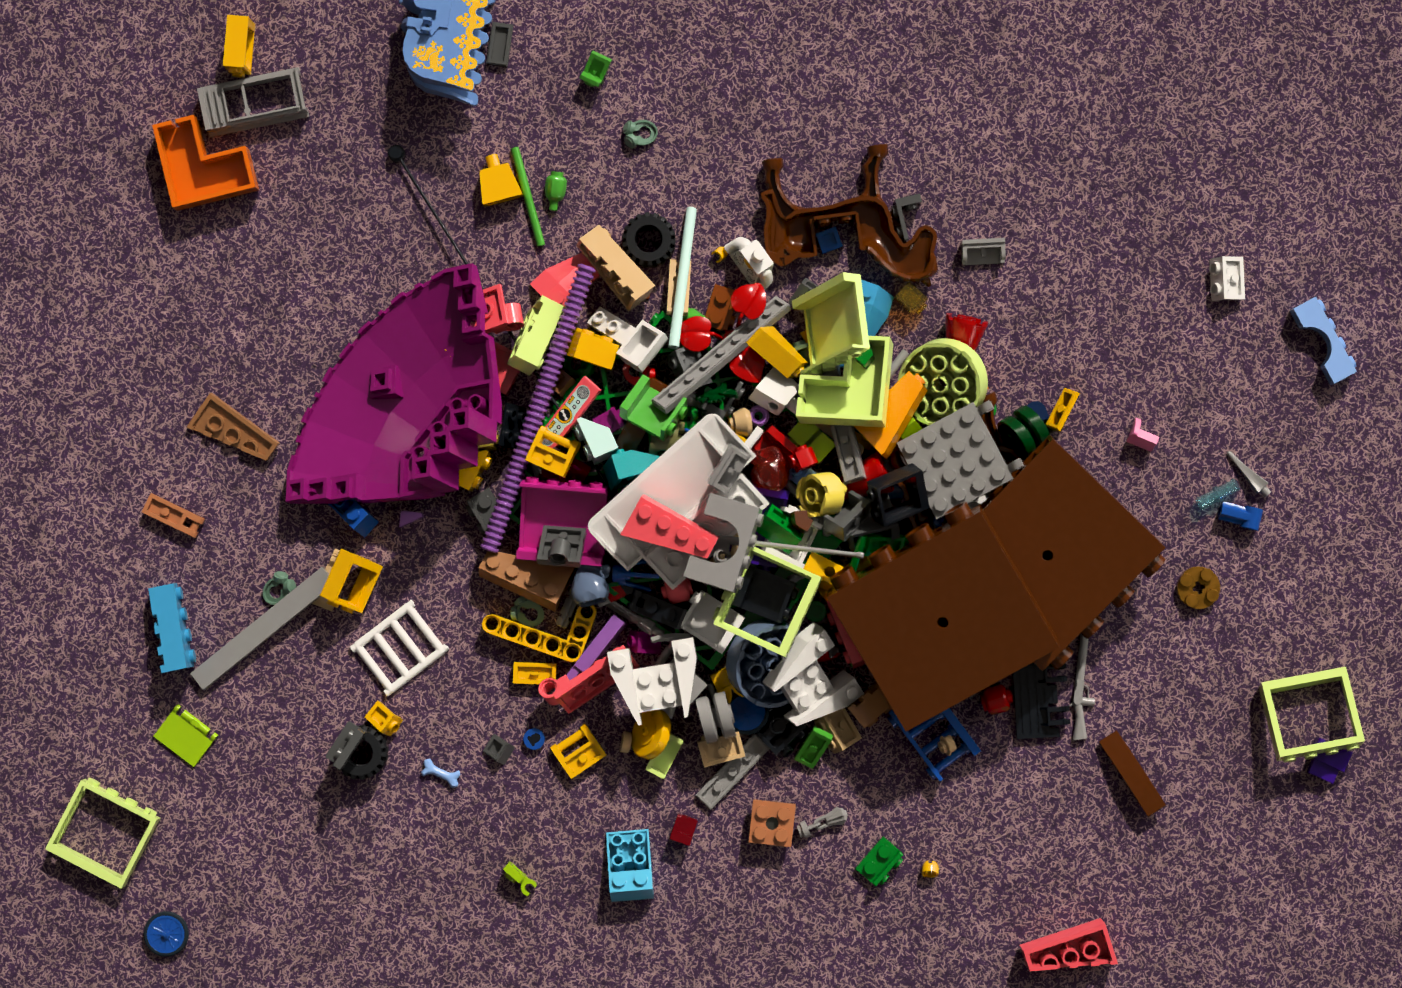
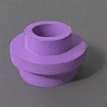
(765, 413)

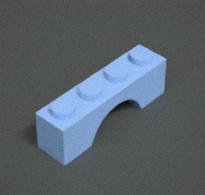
(1337, 362)

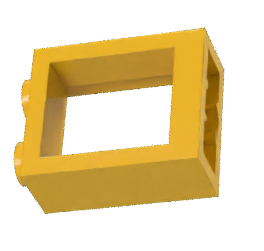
(239, 45)
(362, 587)

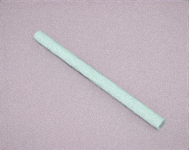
(682, 278)

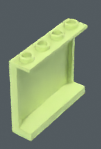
(834, 322)

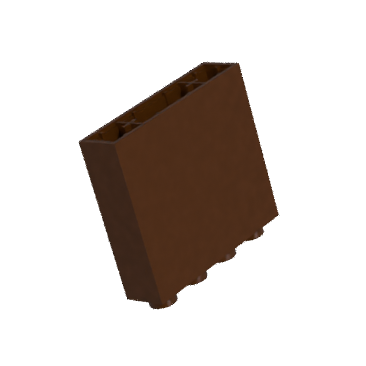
(1092, 540)
(941, 615)

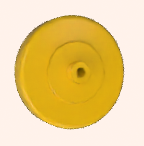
(652, 735)

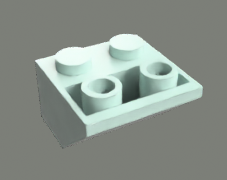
(597, 440)

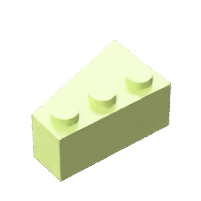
(535, 335)

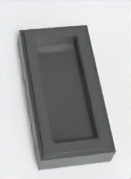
(500, 44)

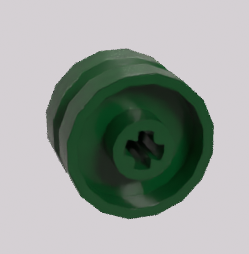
(1023, 431)

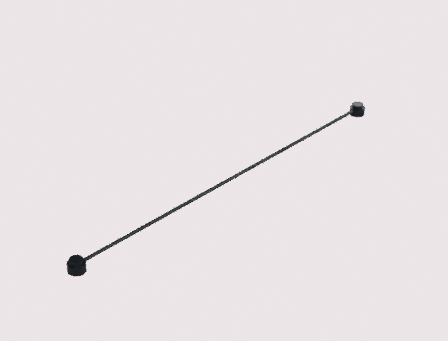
(397, 155)

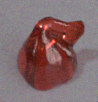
(769, 469)

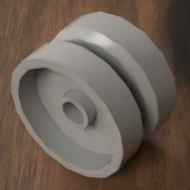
(715, 717)

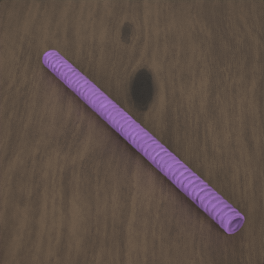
(538, 407)

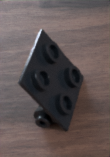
(511, 425)

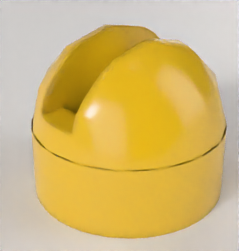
(930, 869)

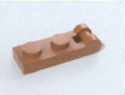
(172, 514)

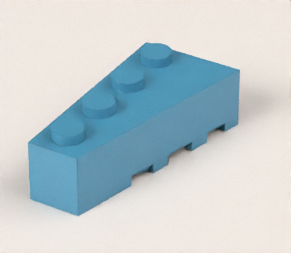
(171, 628)

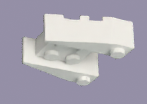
(805, 681)
(656, 685)

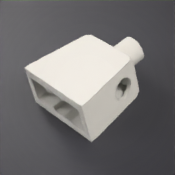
(776, 393)

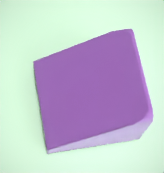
(409, 517)

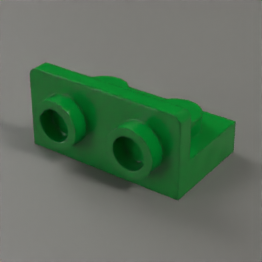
(880, 861)

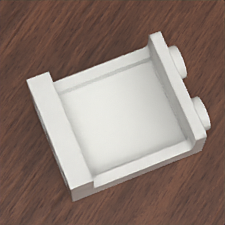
(796, 557)
(700, 624)

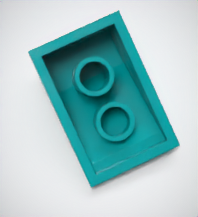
(625, 466)

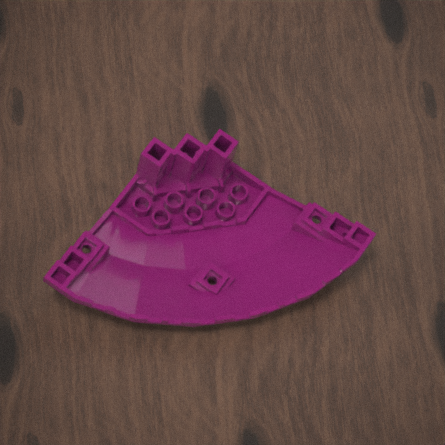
(427, 416)

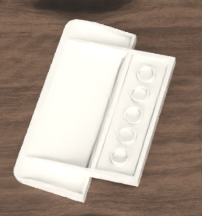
(680, 483)

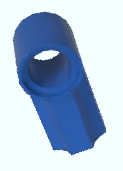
(1244, 516)

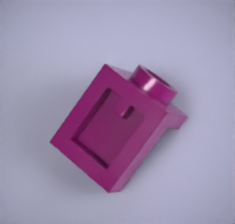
(610, 419)
(641, 643)

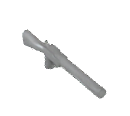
(1078, 699)

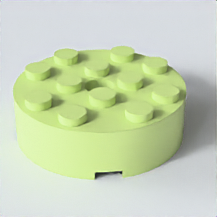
(958, 368)

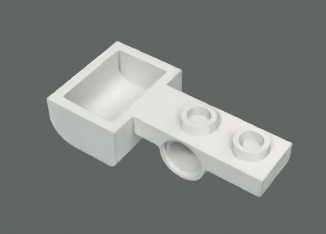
(637, 344)

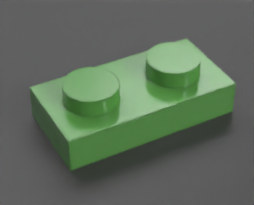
(813, 747)

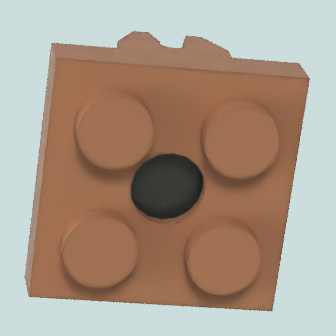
(772, 823)

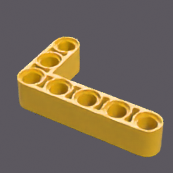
(544, 637)

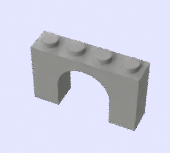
(728, 574)

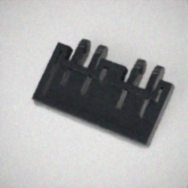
(1032, 702)

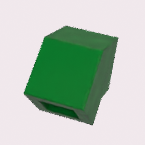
(866, 358)

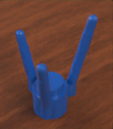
(620, 575)

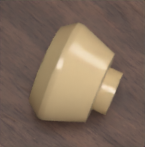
(741, 422)

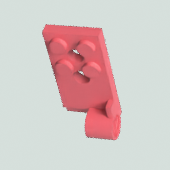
(500, 315)
(582, 688)

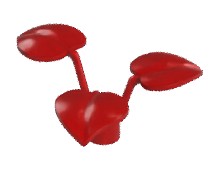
(748, 301)

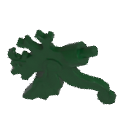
(717, 394)

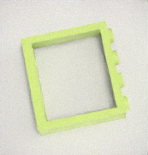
(728, 597)
(1306, 680)
(86, 863)

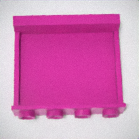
(559, 505)

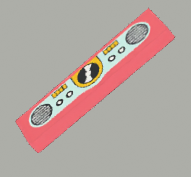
(572, 409)

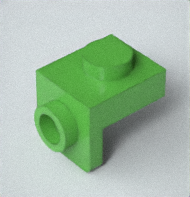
(595, 69)

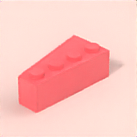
(667, 528)
(1071, 948)

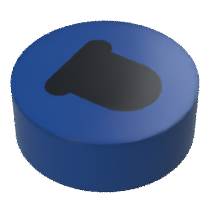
(534, 738)

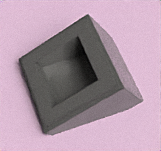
(498, 749)

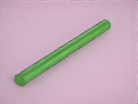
(527, 196)

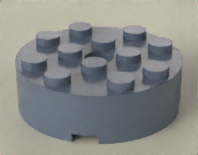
(750, 663)

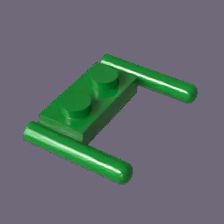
(874, 541)

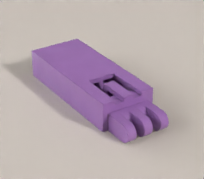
(598, 646)

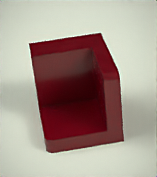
(683, 829)

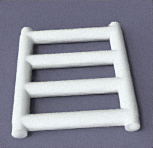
(375, 634)

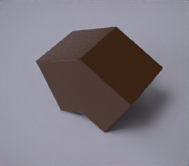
(800, 521)

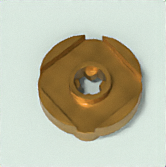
(1204, 577)

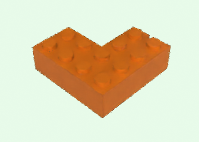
(197, 177)

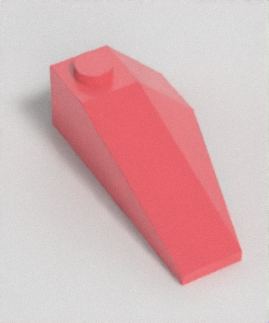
(556, 280)

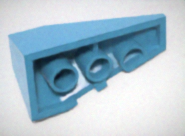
(877, 307)

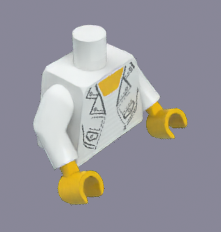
(750, 259)

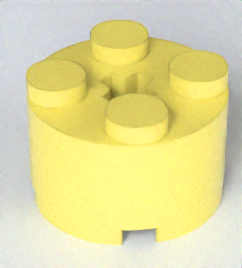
(821, 494)

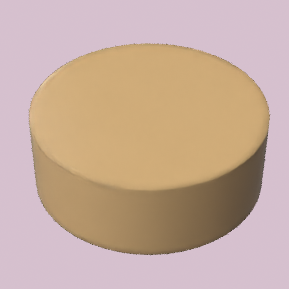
(625, 742)

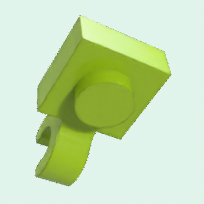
(515, 874)

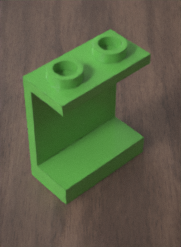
(642, 413)

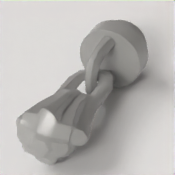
(837, 816)

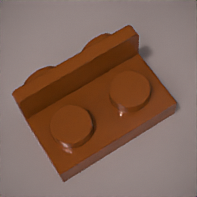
(720, 308)

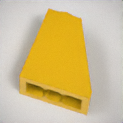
(777, 351)

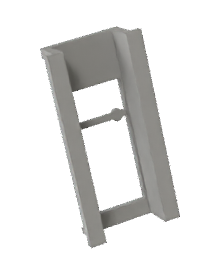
(216, 113)

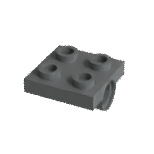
(561, 546)

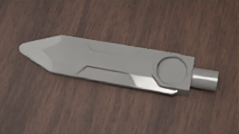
(643, 623)

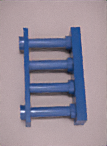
(954, 729)

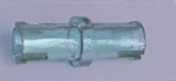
(1217, 494)

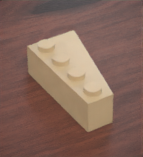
(615, 267)

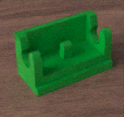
(778, 528)

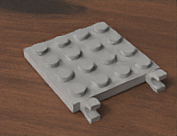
(958, 458)

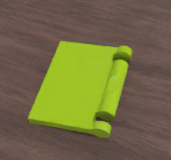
(185, 736)

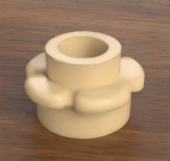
(946, 745)

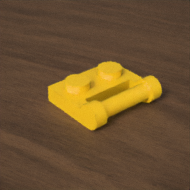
(550, 458)
(582, 757)

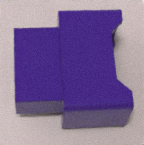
(1328, 766)

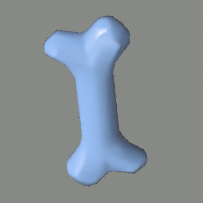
(430, 768)

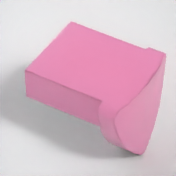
(1140, 437)

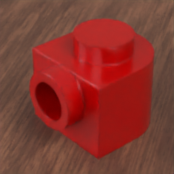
(802, 458)

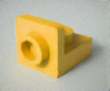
(383, 719)

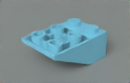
(629, 865)

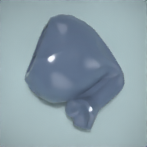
(590, 585)

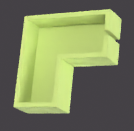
(849, 399)

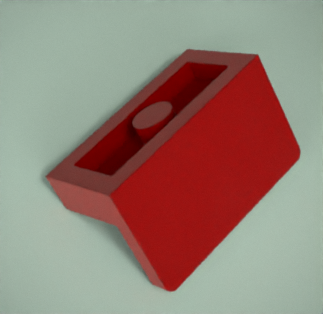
(774, 437)

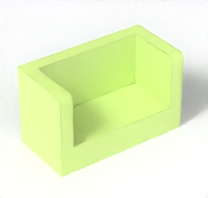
(663, 762)

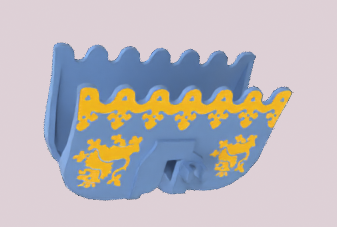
(444, 46)

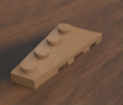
(227, 425)

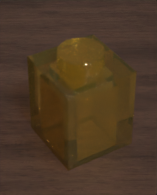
(911, 299)

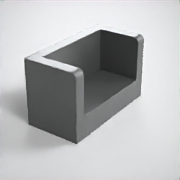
(849, 518)

